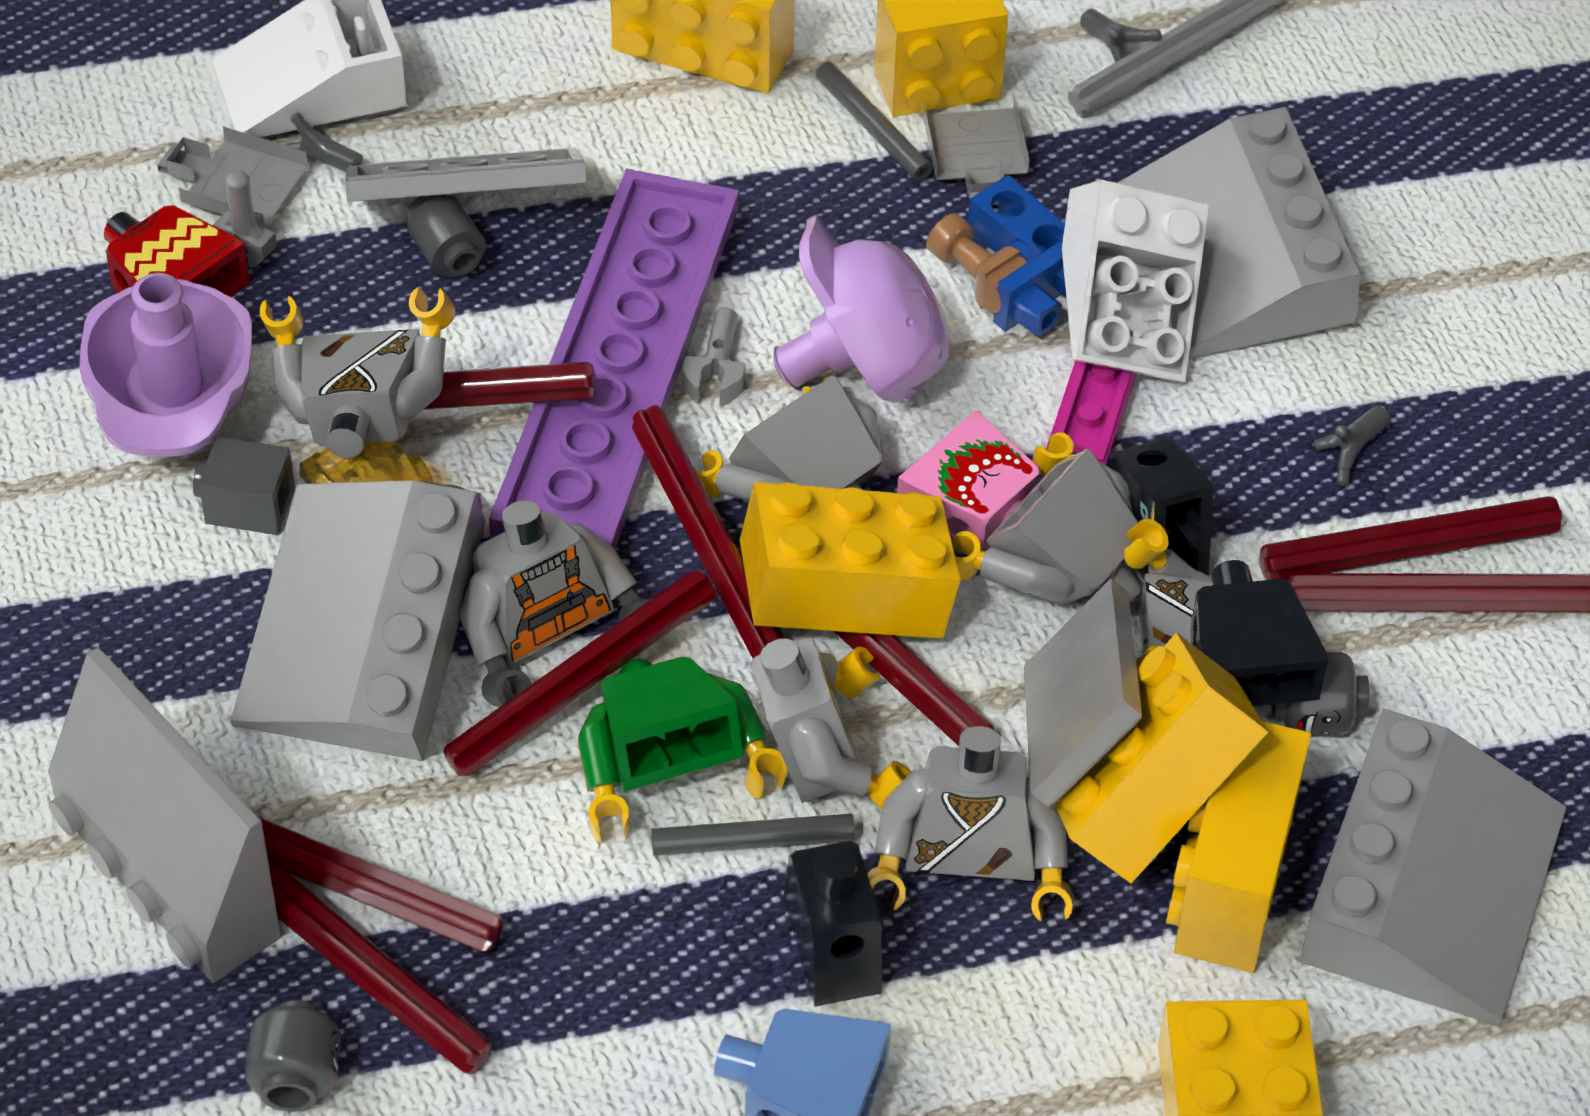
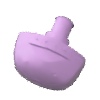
(874, 317)
(165, 364)

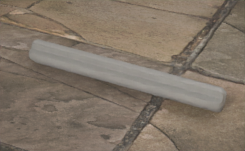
(1164, 53)

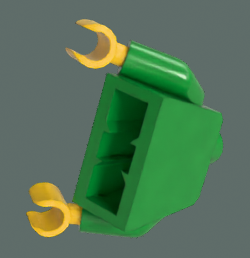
(665, 725)

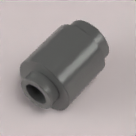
(445, 235)

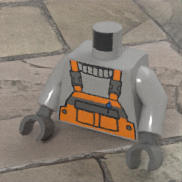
(536, 589)

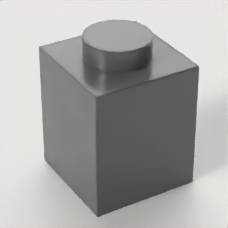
(245, 485)

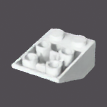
(314, 61)
(1132, 277)

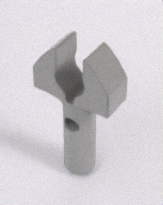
(241, 220)
(716, 361)

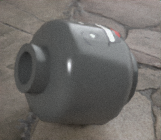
(1340, 700)
(293, 1056)

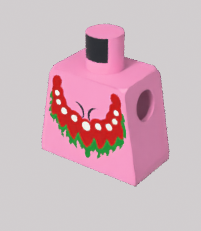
(975, 475)

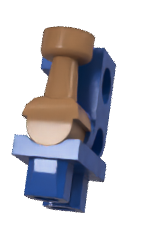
(1027, 264)

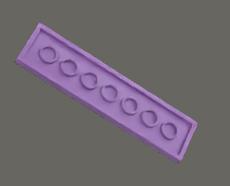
(634, 329)

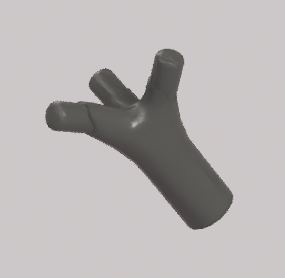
(1115, 34)
(321, 147)
(1353, 438)

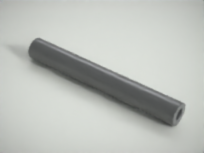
(874, 121)
(752, 834)

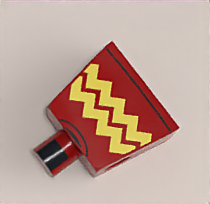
(177, 246)

